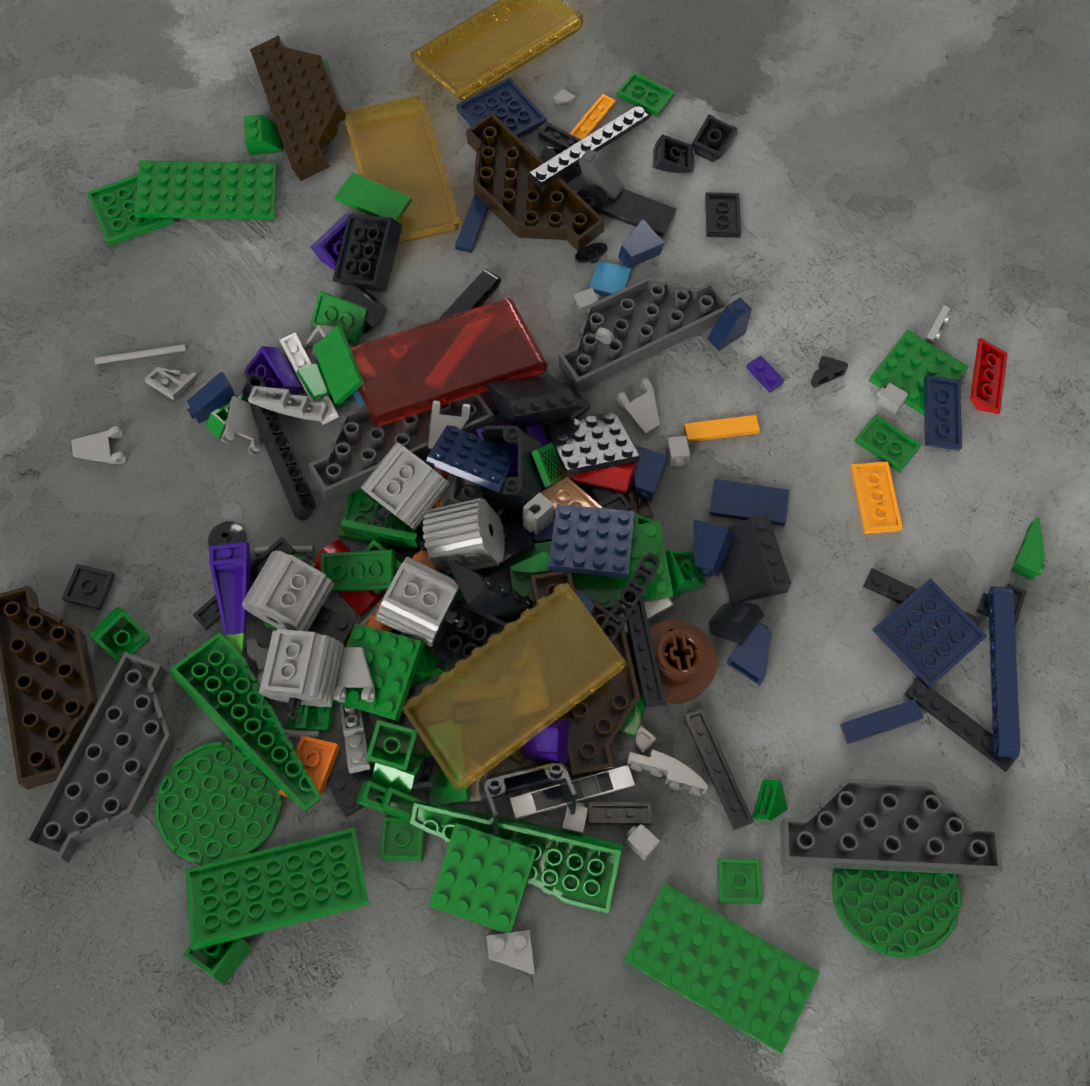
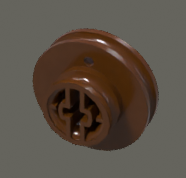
(683, 658)

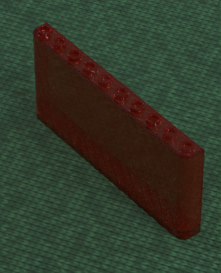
(445, 360)

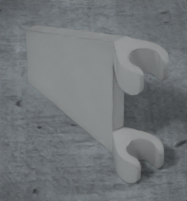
(642, 409)
(241, 422)
(439, 422)
(97, 447)
(354, 674)

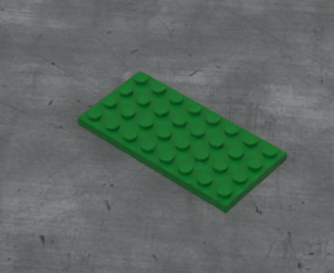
(206, 190)
(604, 589)
(275, 888)
(722, 968)

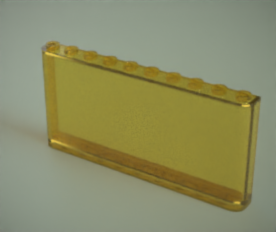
(495, 43)
(398, 151)
(513, 686)

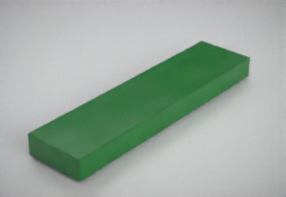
(380, 533)

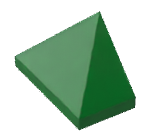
(770, 801)

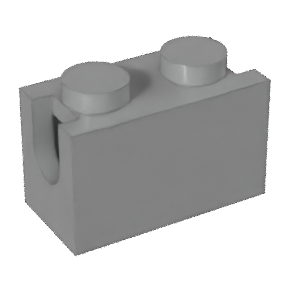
(537, 514)

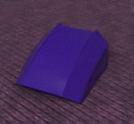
(549, 744)

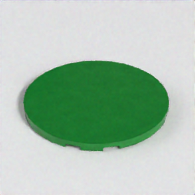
(216, 804)
(897, 910)

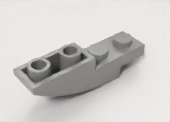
(355, 739)
(676, 772)

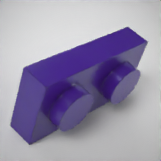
(765, 374)

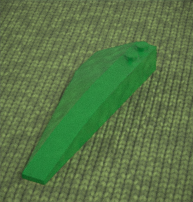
(230, 696)
(566, 863)

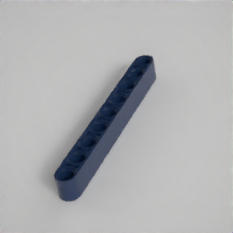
(1003, 672)

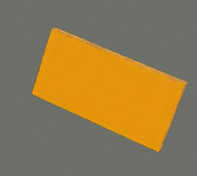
(876, 497)

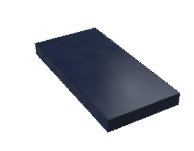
(942, 413)
(749, 501)

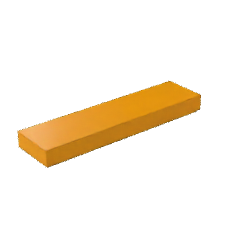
(594, 117)
(721, 428)

